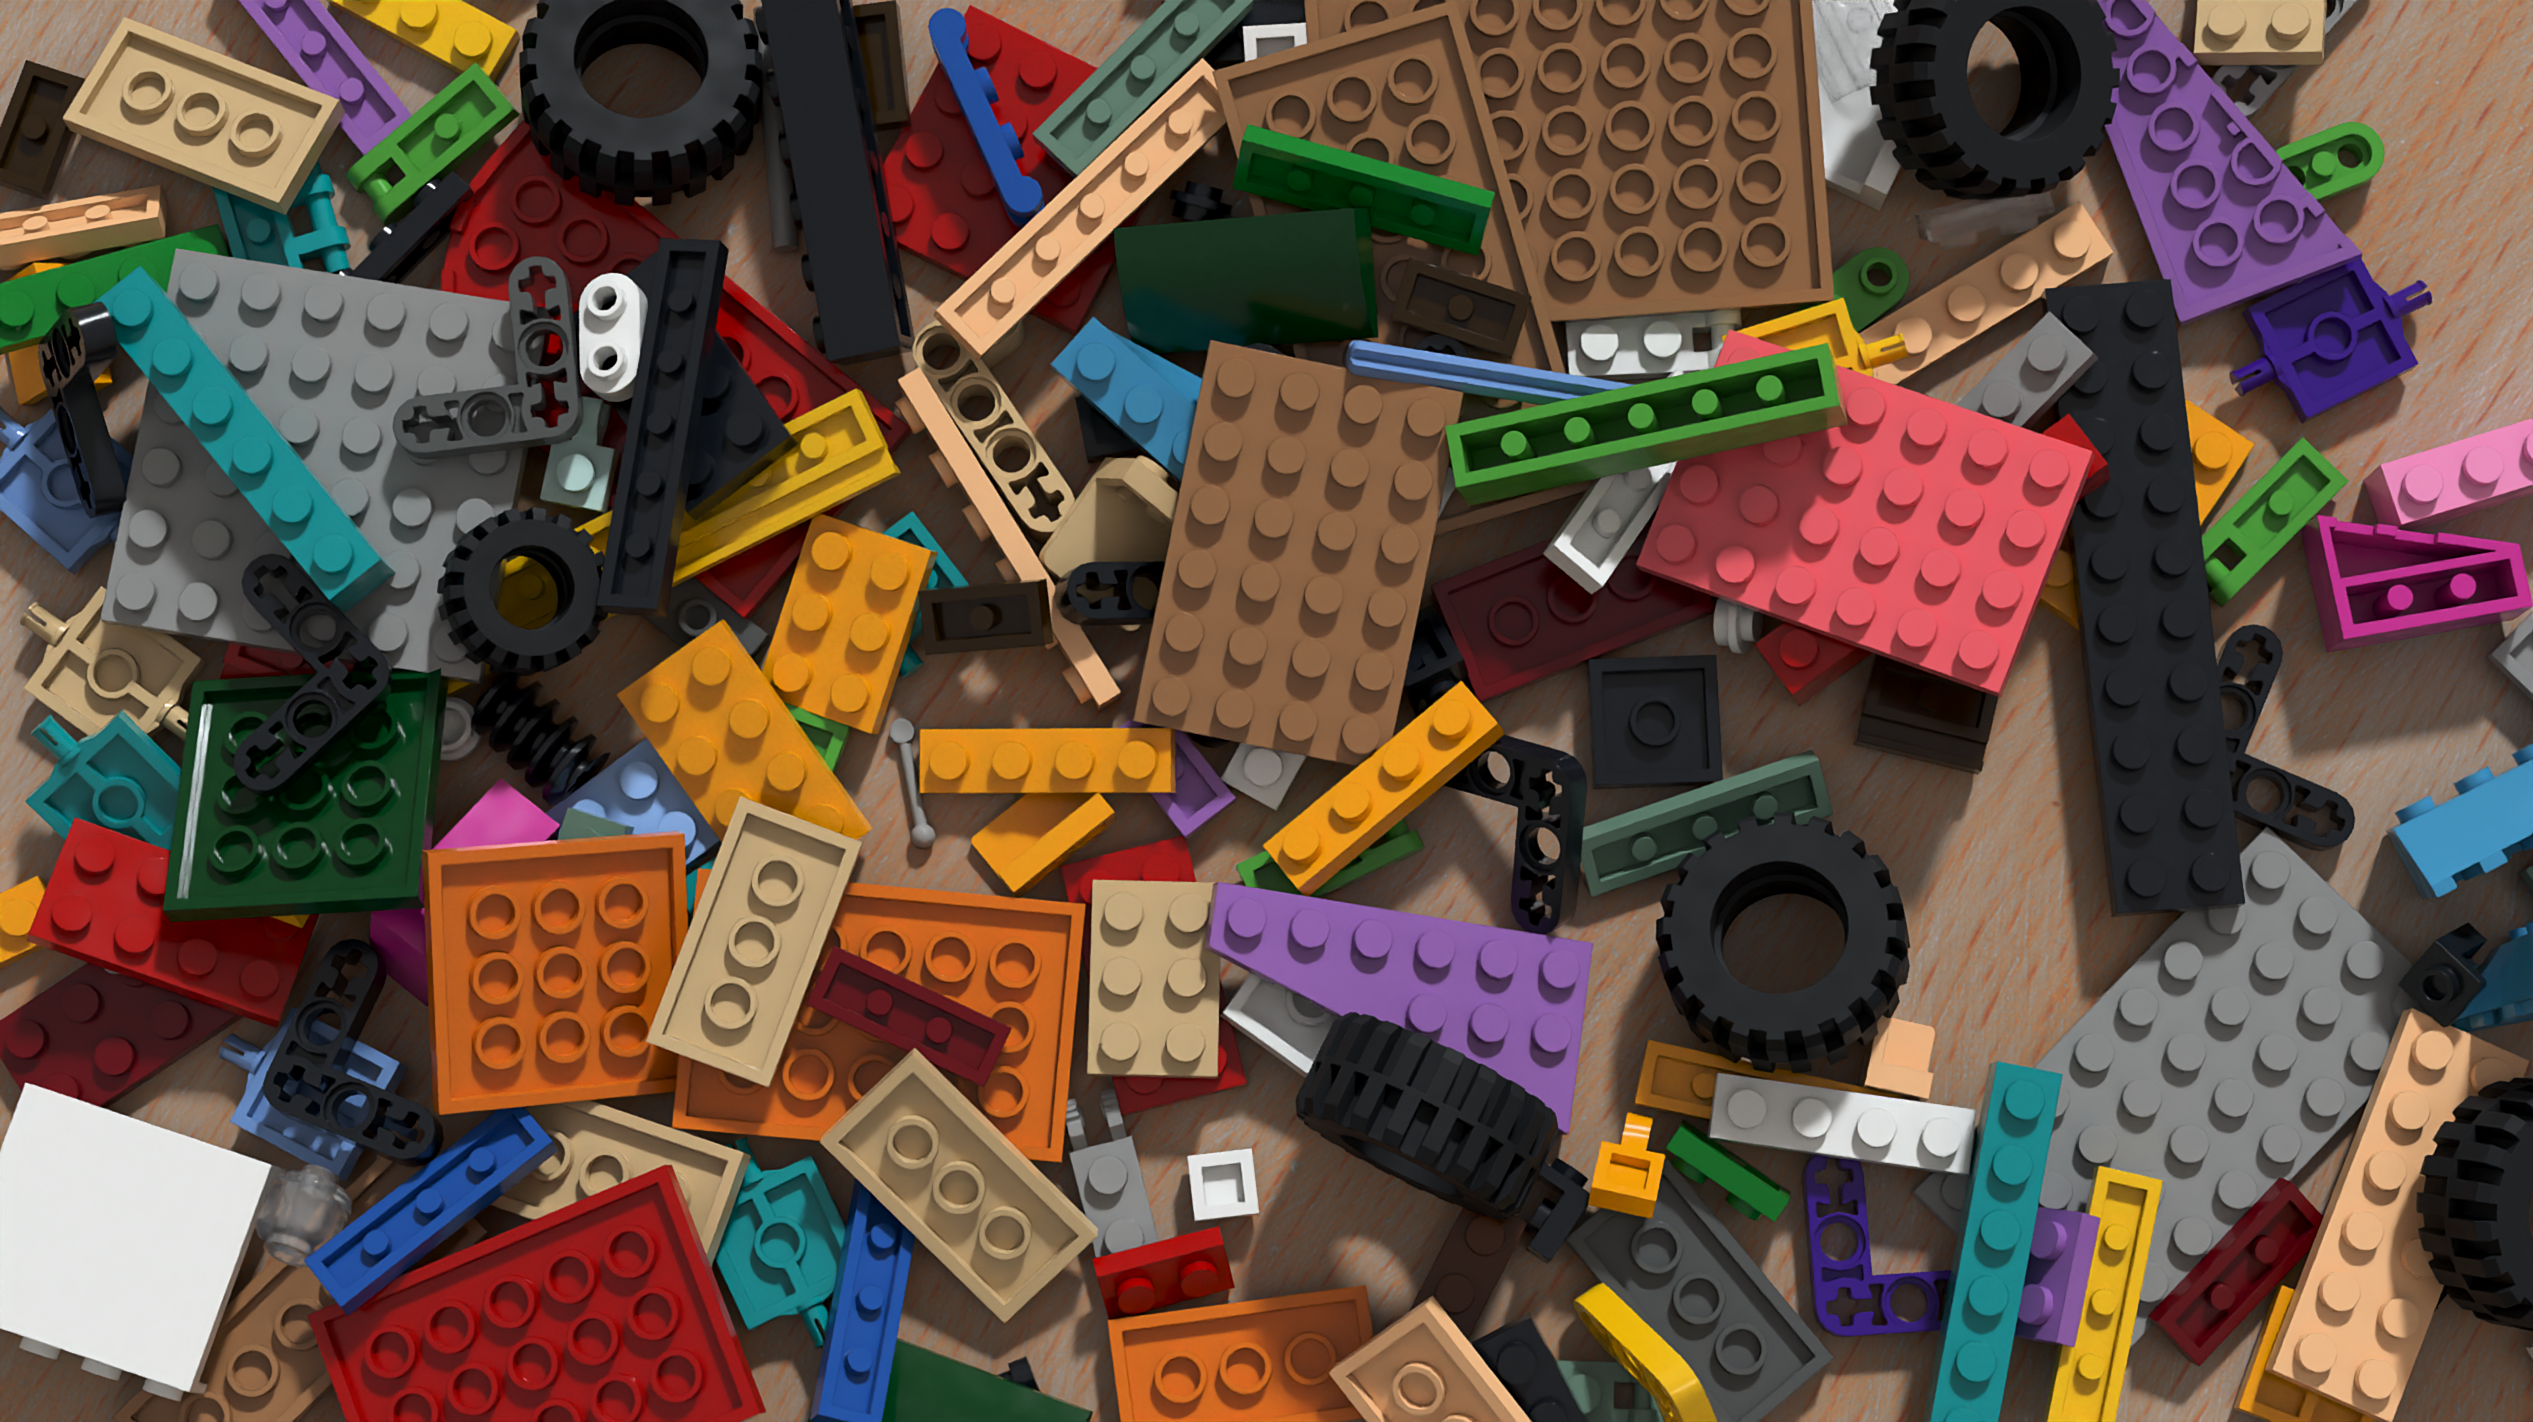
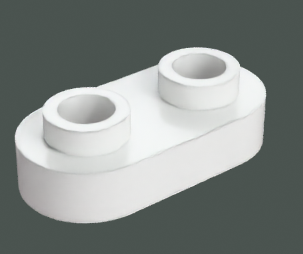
(611, 333)

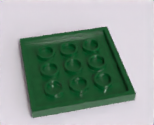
(335, 838)

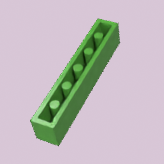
(1646, 424)

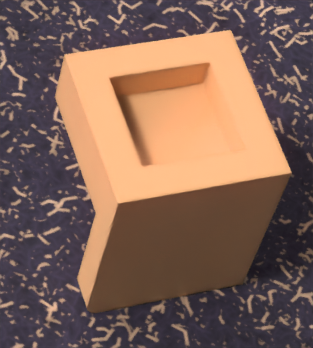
(1899, 1059)

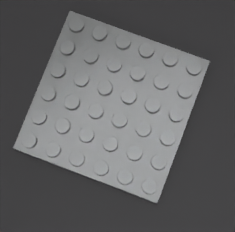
(329, 371)

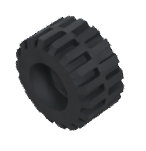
(471, 608)

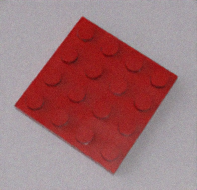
(942, 190)

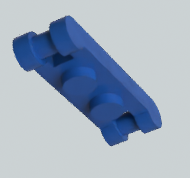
(974, 95)

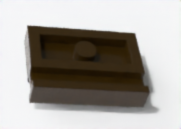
(1924, 717)

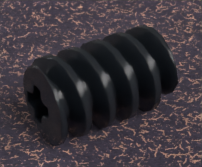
(535, 738)

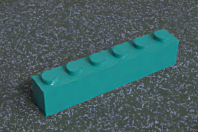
(244, 441)
(1993, 1244)

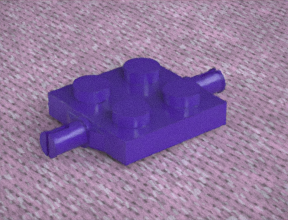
(2330, 339)

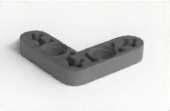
(519, 401)

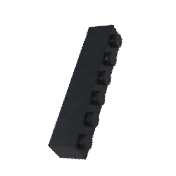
(837, 179)

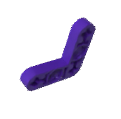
(1856, 1271)

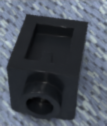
(1433, 662)
(2446, 975)
(1555, 1221)

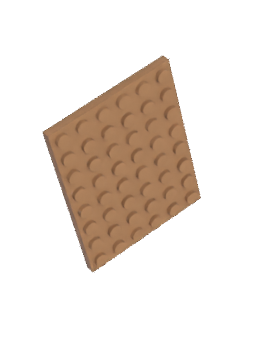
(1651, 146)

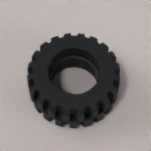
(1930, 109)
(636, 153)
(1770, 863)
(1427, 1115)
(2480, 1204)

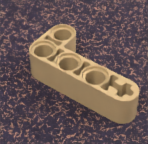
(999, 430)

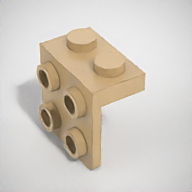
(1116, 518)

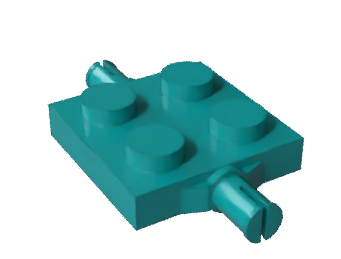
(108, 780)
(782, 1245)

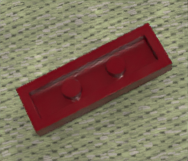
(908, 1016)
(2238, 1272)

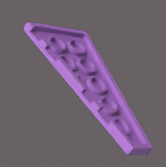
(2204, 180)
(1466, 985)

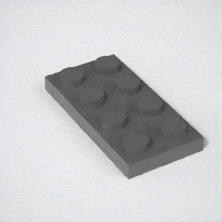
(1703, 1299)

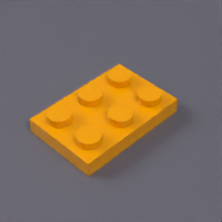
(847, 622)

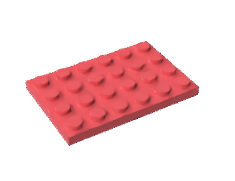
(1889, 533)

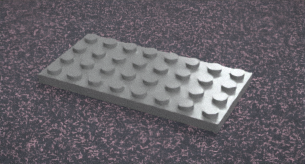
(2218, 1061)

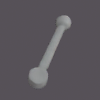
(903, 733)

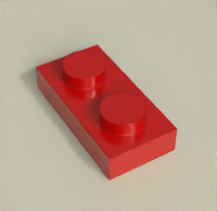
(1163, 1273)

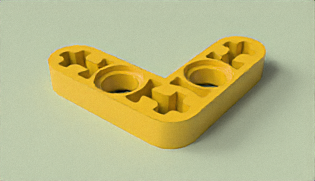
(1644, 1355)

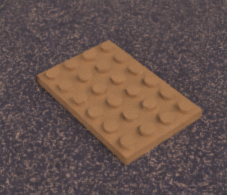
(1296, 555)

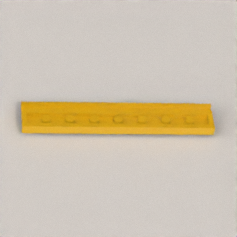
(834, 461)

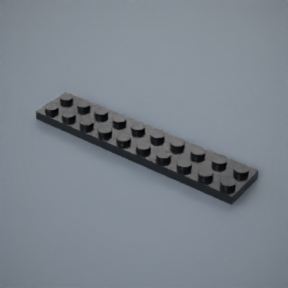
(2147, 612)

